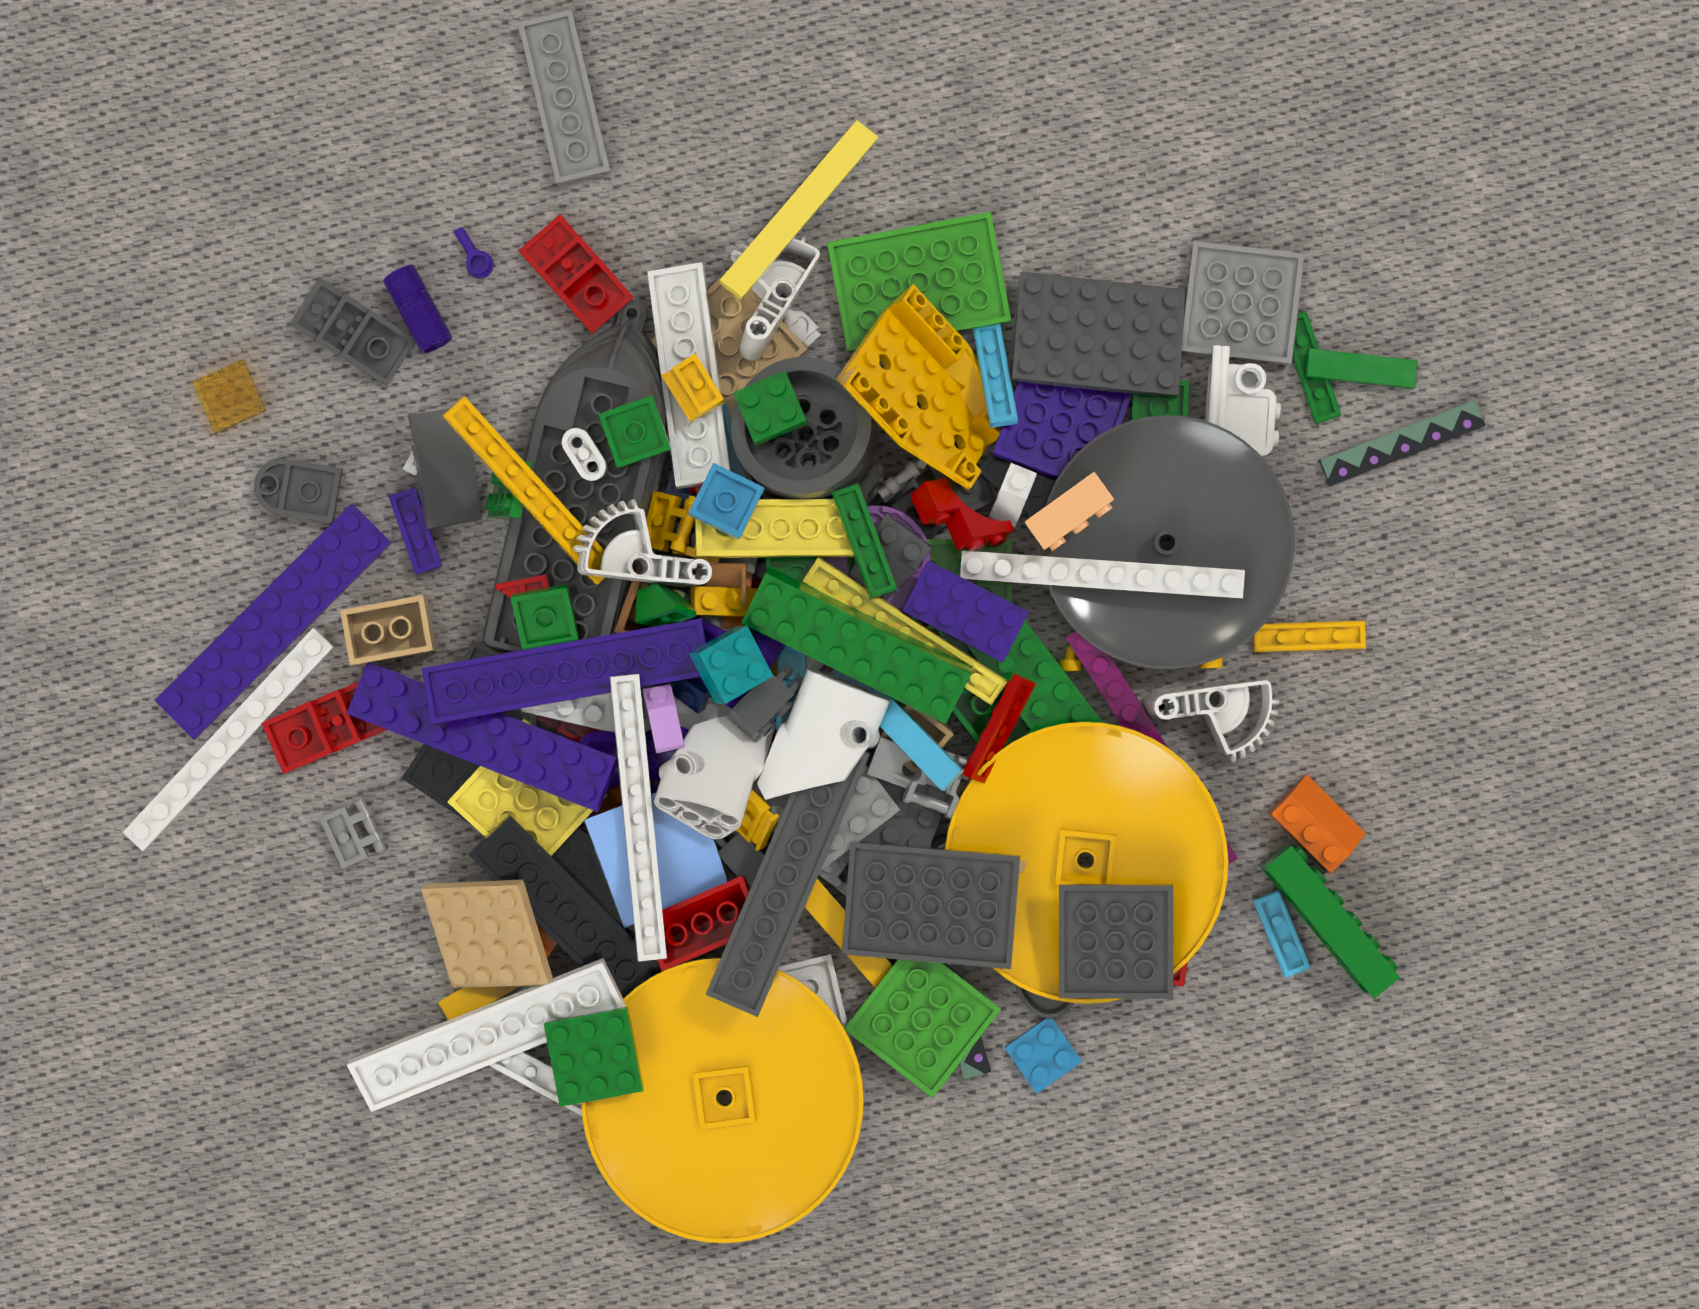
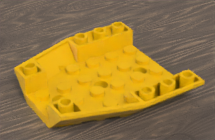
(929, 365)

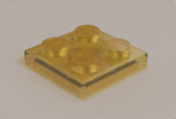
(229, 396)

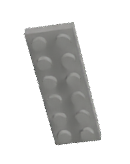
(564, 97)

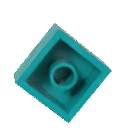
(731, 664)

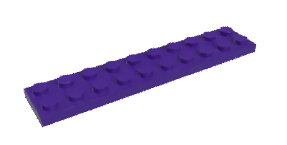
(273, 621)
(561, 671)
(486, 740)

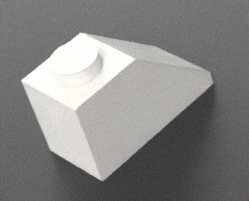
(1013, 494)

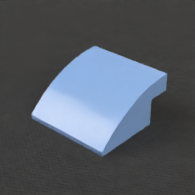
(685, 859)

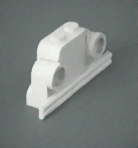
(1240, 403)

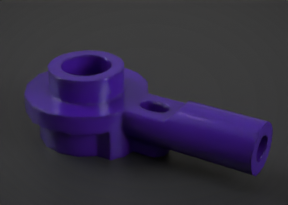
(478, 263)

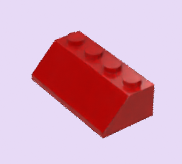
(702, 922)

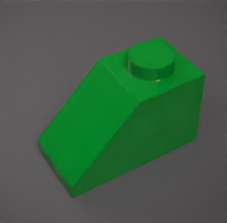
(661, 606)

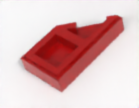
(523, 585)

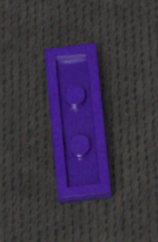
(413, 529)

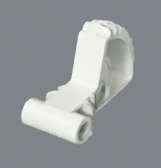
(770, 313)
(636, 545)
(1223, 717)

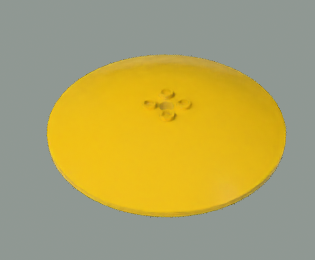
(1100, 795)
(740, 1165)

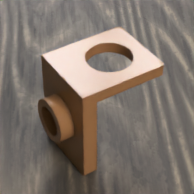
(729, 575)

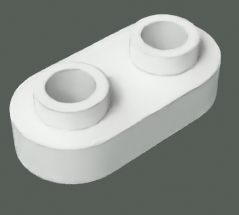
(584, 455)

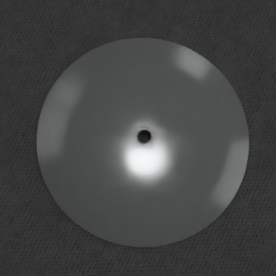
(1219, 509)

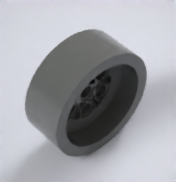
(853, 429)

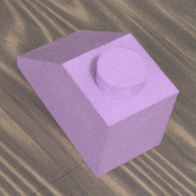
(663, 718)

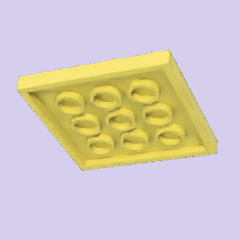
(492, 796)

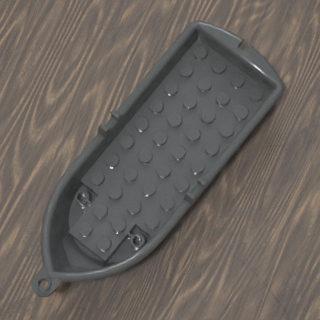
(597, 377)

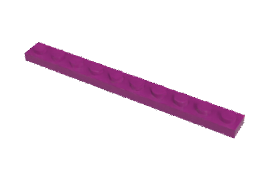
(1118, 694)

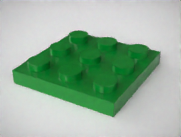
(593, 1056)

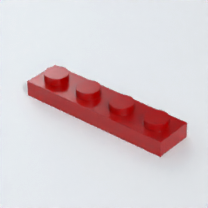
(999, 727)

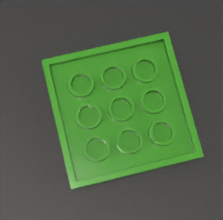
(922, 1021)

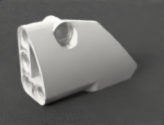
(822, 735)
(712, 776)

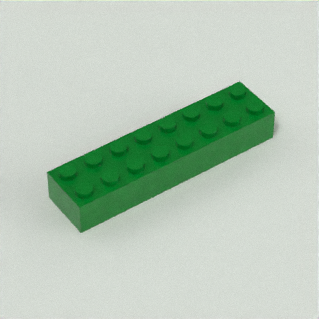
(857, 645)

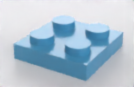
(726, 501)
(1043, 1054)

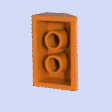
(1317, 824)

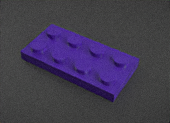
(965, 611)

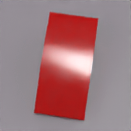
(576, 274)
(317, 730)

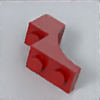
(969, 530)

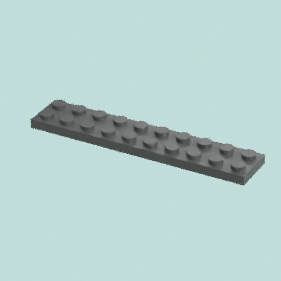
(780, 893)

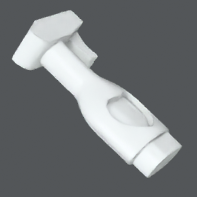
(801, 325)

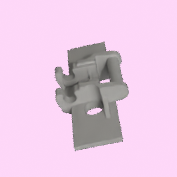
(888, 765)

